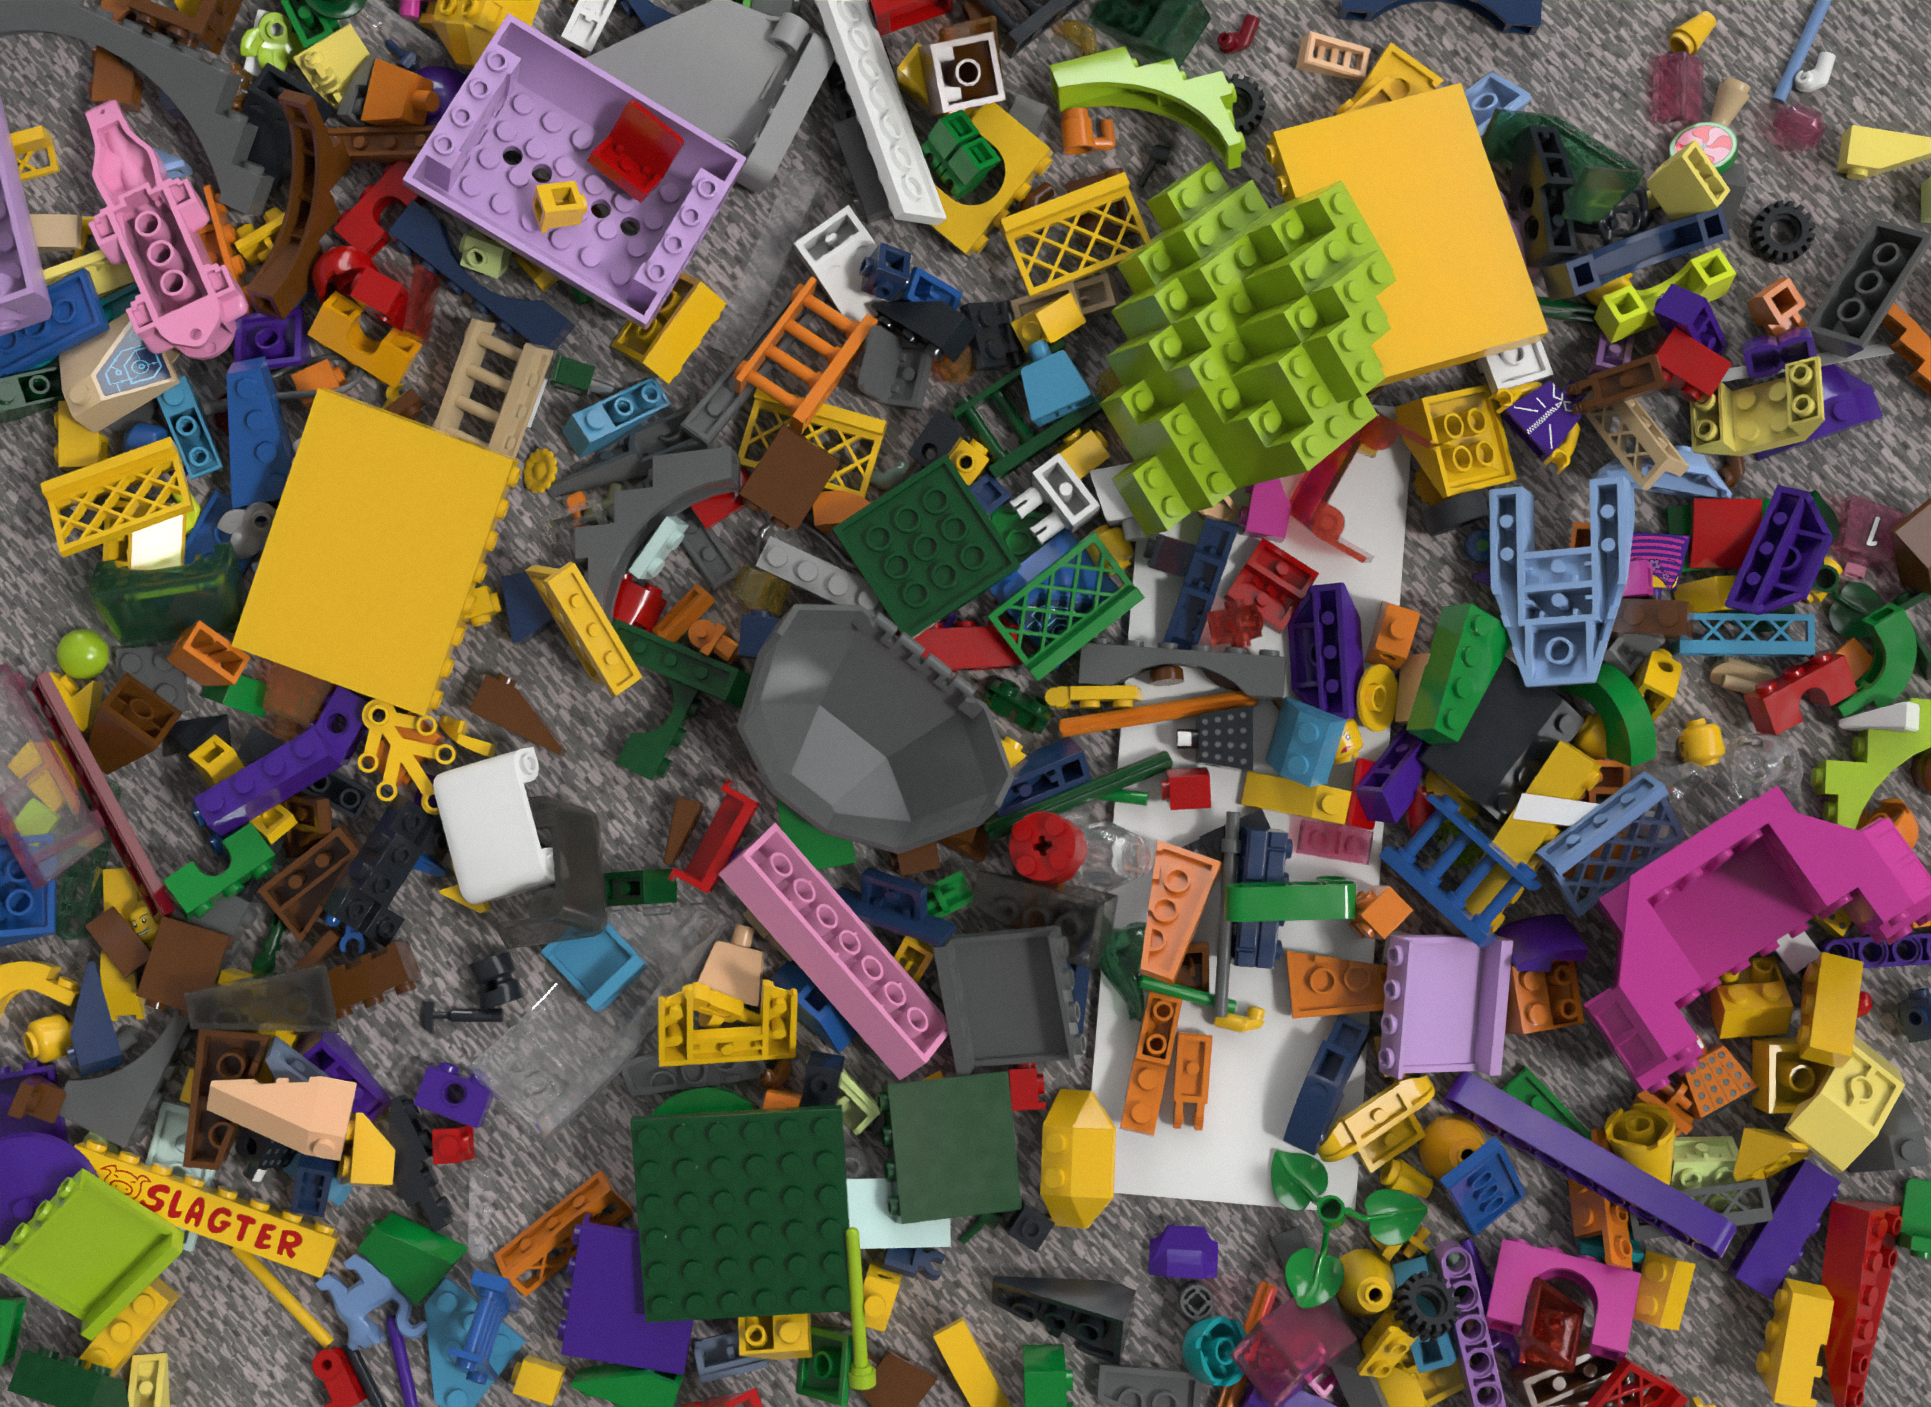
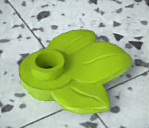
(271, 48)

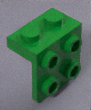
(1916, 1218)

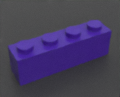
(267, 782)
(1779, 1243)

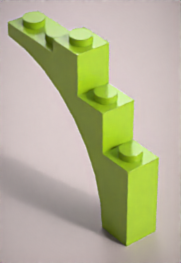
(1159, 88)
(1878, 754)

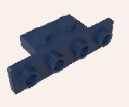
(896, 906)

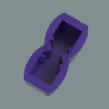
(1769, 354)

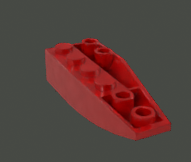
(1857, 1276)

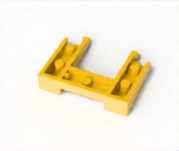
(771, 1040)

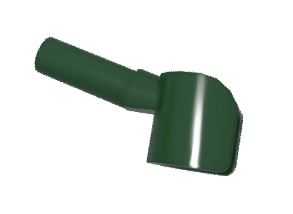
(990, 1220)

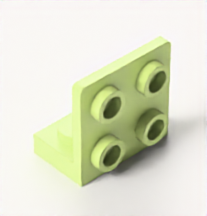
(1704, 1163)

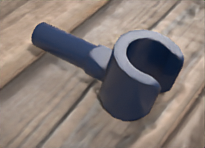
(407, 59)

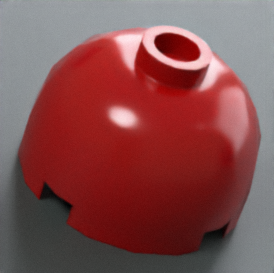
(337, 270)

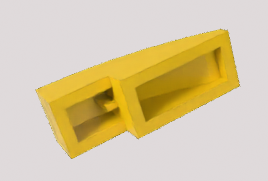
(969, 1365)

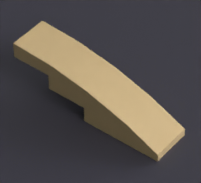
(57, 232)

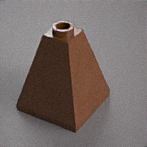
(129, 724)

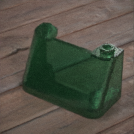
(168, 600)

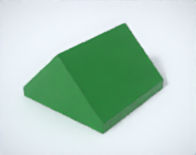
(826, 1372)

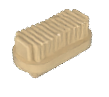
(1739, 674)

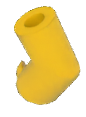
(1240, 1023)

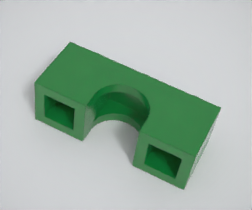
(197, 892)

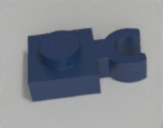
(910, 1260)

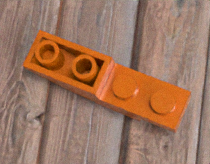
(1150, 1064)

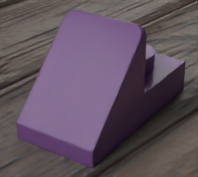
(1611, 355)

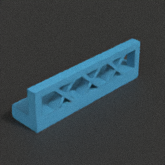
(1751, 647)

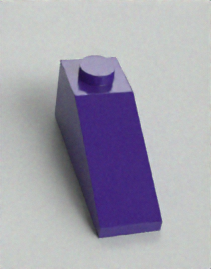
(1690, 315)
(1393, 779)
(340, 1062)

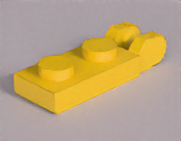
(1091, 696)

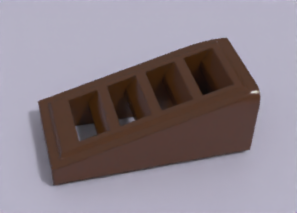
(684, 819)

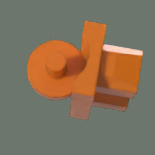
(713, 640)
(1672, 1103)

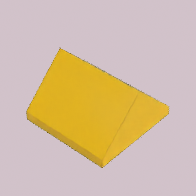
(1767, 1153)

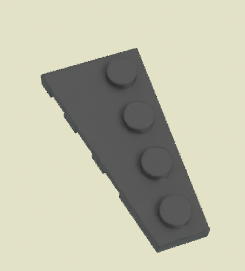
(646, 1077)

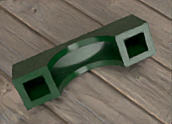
(649, 751)

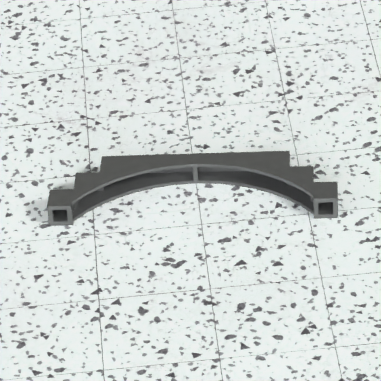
(196, 86)

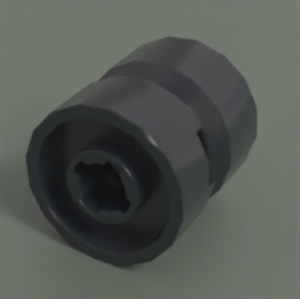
(495, 968)

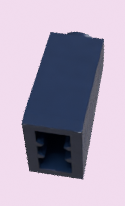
(525, 607)

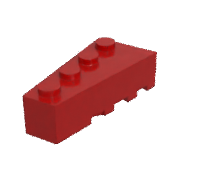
(969, 646)

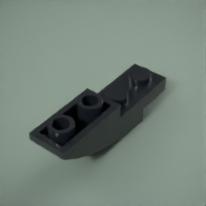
(343, 791)
(411, 1148)

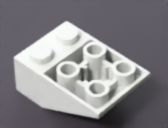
(834, 258)

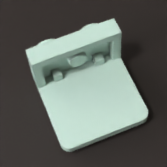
(651, 556)

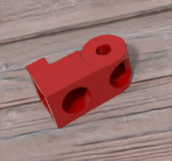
(338, 1377)

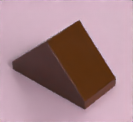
(1195, 967)

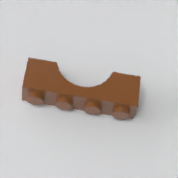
(111, 76)

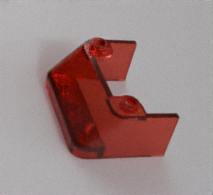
(1318, 485)

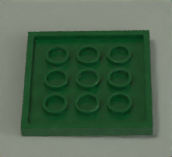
(927, 547)

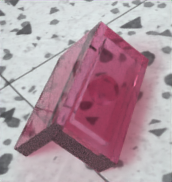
(1677, 88)

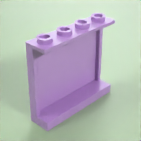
(1444, 1005)

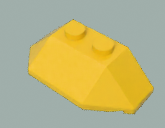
(1077, 1159)

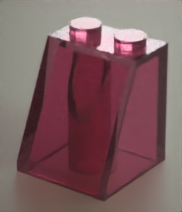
(1291, 1349)

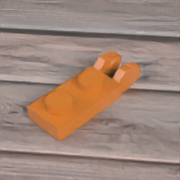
(1191, 1076)

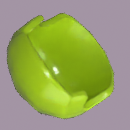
(82, 653)

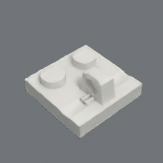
(1515, 367)

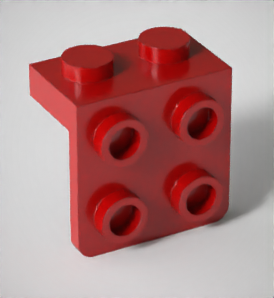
(637, 151)

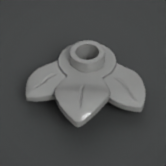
(247, 534)

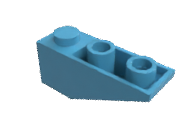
(614, 416)
(190, 429)
(1427, 1354)

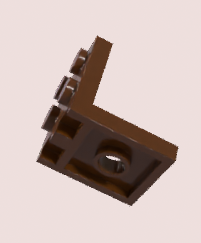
(206, 30)

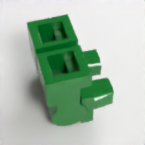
(957, 155)

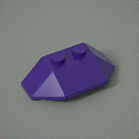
(1846, 405)
(1782, 554)
(1326, 650)

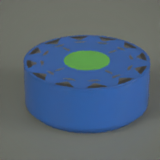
(1478, 546)

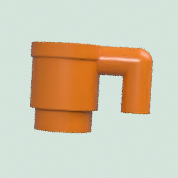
(1078, 133)

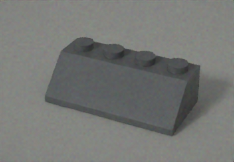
(1867, 287)

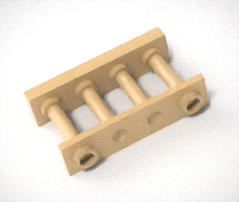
(520, 392)

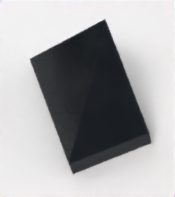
(190, 734)

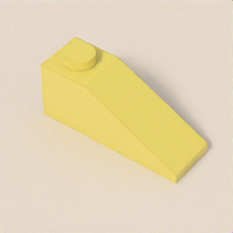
(1877, 151)
(149, 1381)

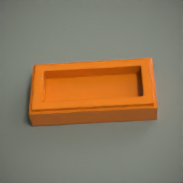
(684, 614)

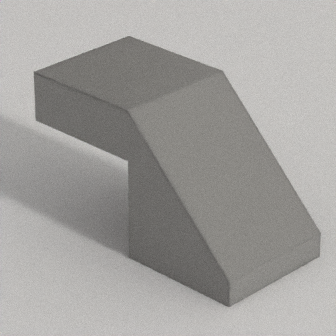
(1629, 651)

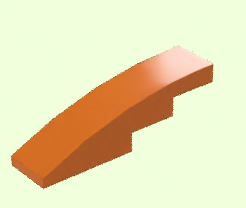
(1911, 344)

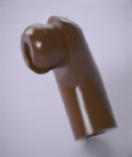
(1037, 196)
(1732, 470)
(776, 1077)

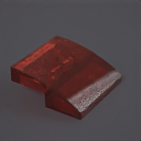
(421, 305)

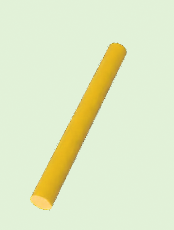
(290, 1303)

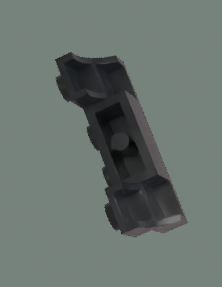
(382, 868)

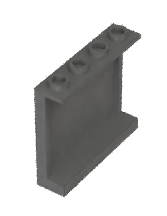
(1009, 998)

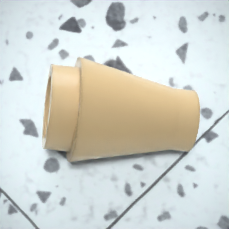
(1729, 100)

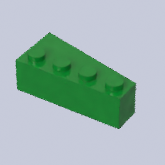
(1458, 672)
(1046, 1376)

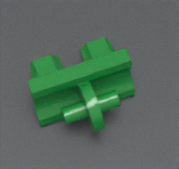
(948, 895)

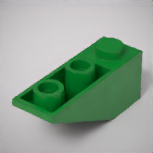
(629, 1385)

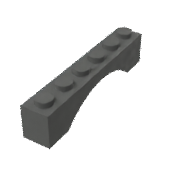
(1112, 665)

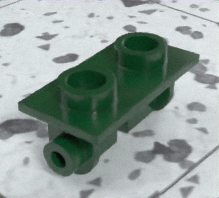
(1030, 709)

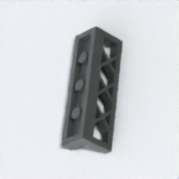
(1738, 1216)

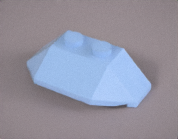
(1697, 482)

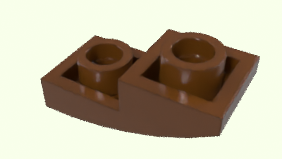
(119, 941)

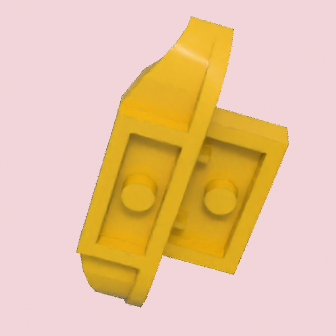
(1380, 1125)

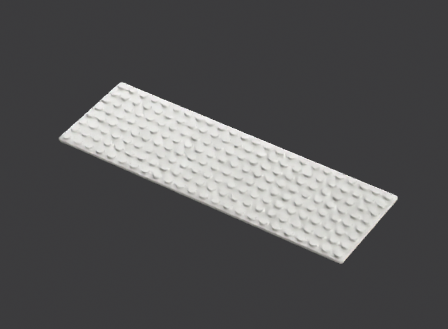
(1260, 1070)

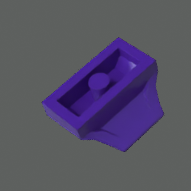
(1183, 1253)

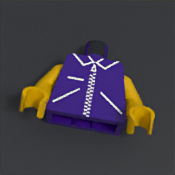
(1542, 419)

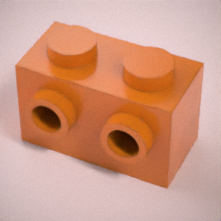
(1378, 912)

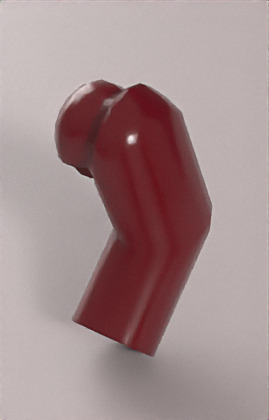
(1239, 40)

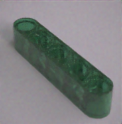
(90, 876)

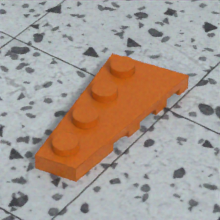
(1176, 903)

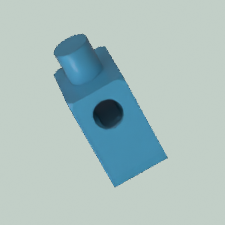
(1053, 385)

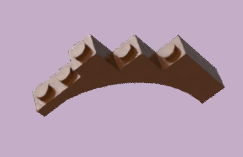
(310, 209)

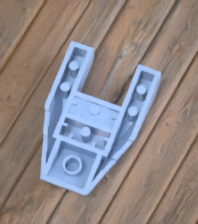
(1560, 600)

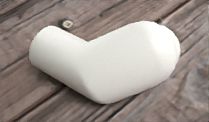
(1818, 77)

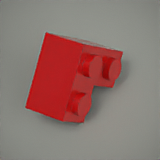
(1689, 365)

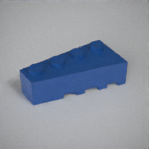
(257, 434)

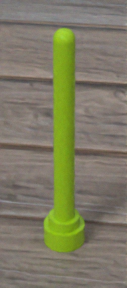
(862, 1373)

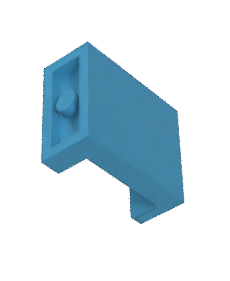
(597, 965)

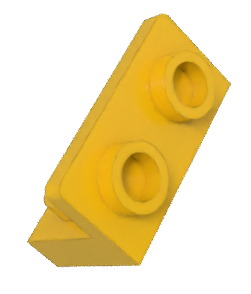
(1384, 1345)

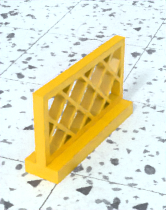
(1058, 212)
(827, 418)
(113, 477)
(585, 626)

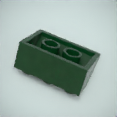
(66, 1381)

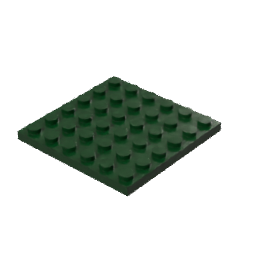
(742, 1212)

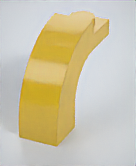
(218, 761)
(39, 977)

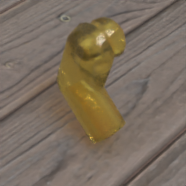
(1081, 35)

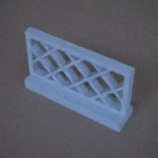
(1601, 827)

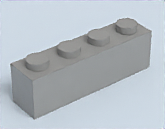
(817, 577)

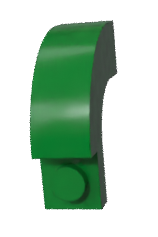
(1891, 662)
(1624, 715)
(704, 1100)

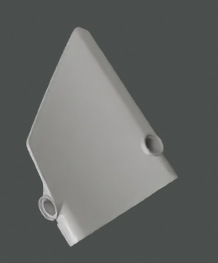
(729, 75)

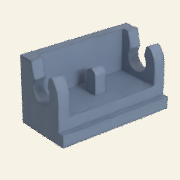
(720, 1358)

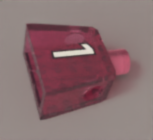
(1865, 534)

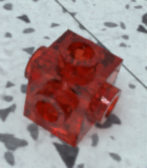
(1235, 624)

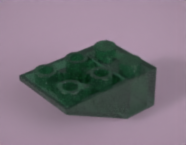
(1153, 27)

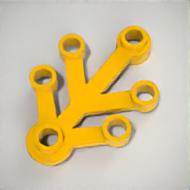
(400, 750)

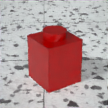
(1187, 788)

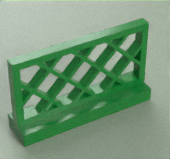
(1084, 628)

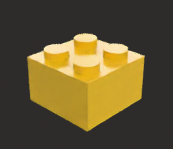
(1782, 1076)

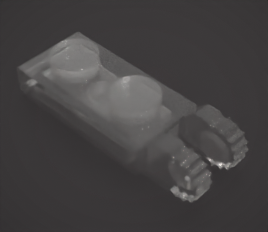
(478, 1213)

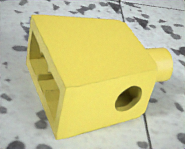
(1686, 184)

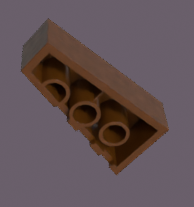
(219, 1057)

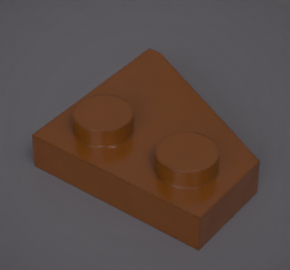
(313, 823)

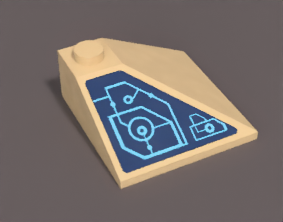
(112, 375)

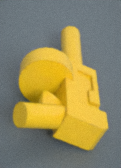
(719, 1007)

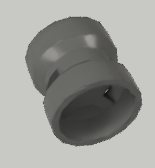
(1191, 1296)

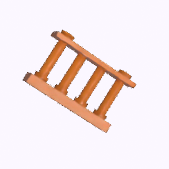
(820, 383)

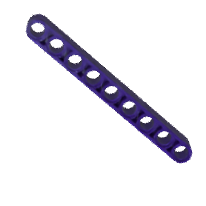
(1590, 1165)

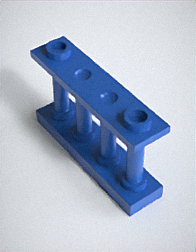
(1453, 904)
(495, 1301)

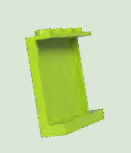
(90, 1250)

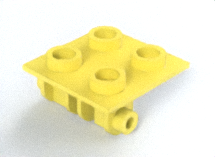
(333, 63)

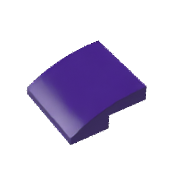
(1542, 940)

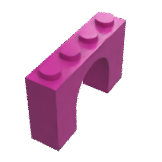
(1608, 1287)

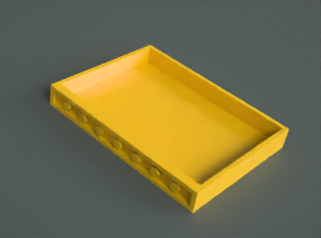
(1437, 218)
(376, 552)

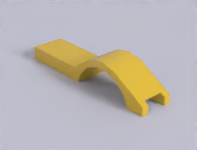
(120, 992)

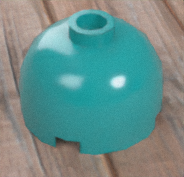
(1208, 1350)

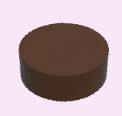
(1166, 676)

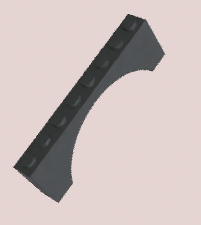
(121, 1102)

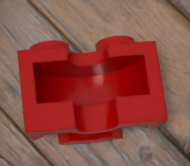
(639, 604)

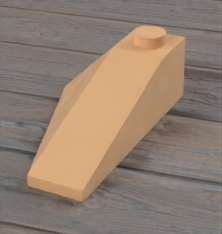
(297, 1114)

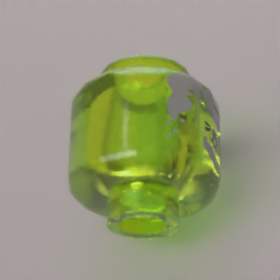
(1445, 836)

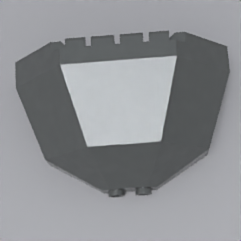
(870, 731)

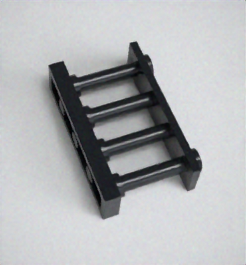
(1040, 19)

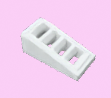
(1896, 717)

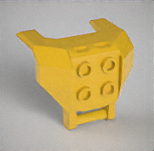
(470, 24)

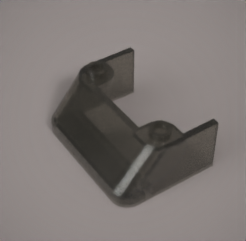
(578, 901)

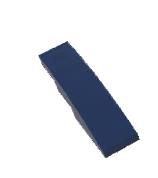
(1201, 583)
(312, 1185)

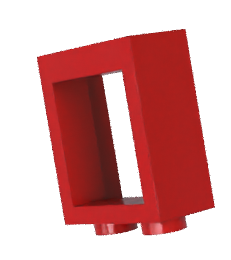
(899, 14)

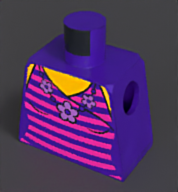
(1666, 555)

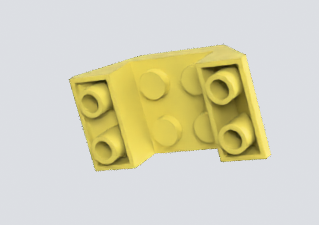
(1761, 414)
(1848, 1107)

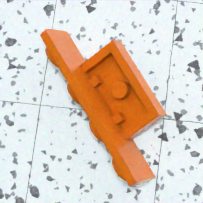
(220, 240)
(1598, 1216)

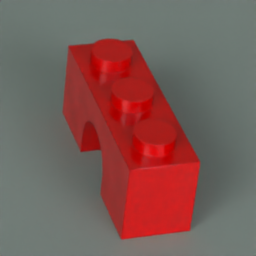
(361, 224)
(381, 297)
(1776, 701)

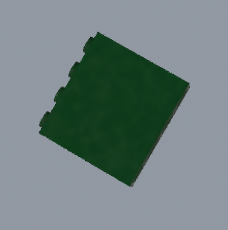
(949, 1147)

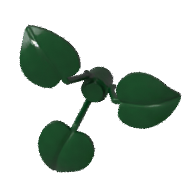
(1855, 598)

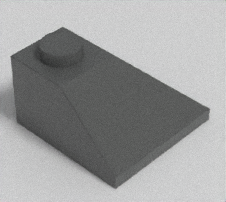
(1897, 1144)

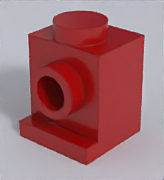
(1025, 1087)
(453, 1144)

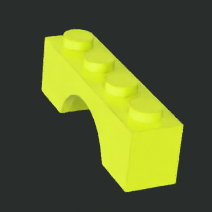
(1631, 310)

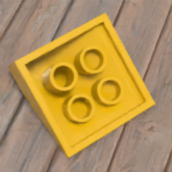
(1469, 436)

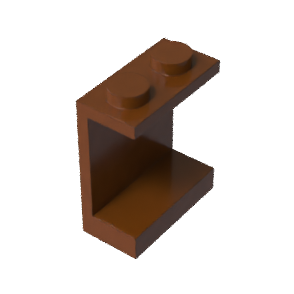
(789, 478)
(181, 960)

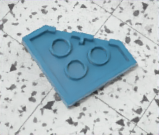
(449, 1320)

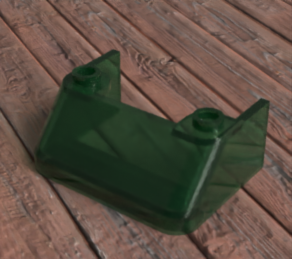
(1599, 172)

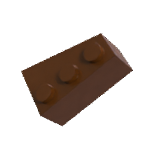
(308, 882)

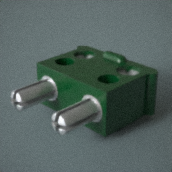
(577, 378)

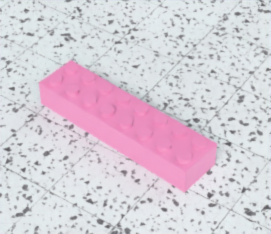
(837, 951)

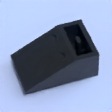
(273, 139)

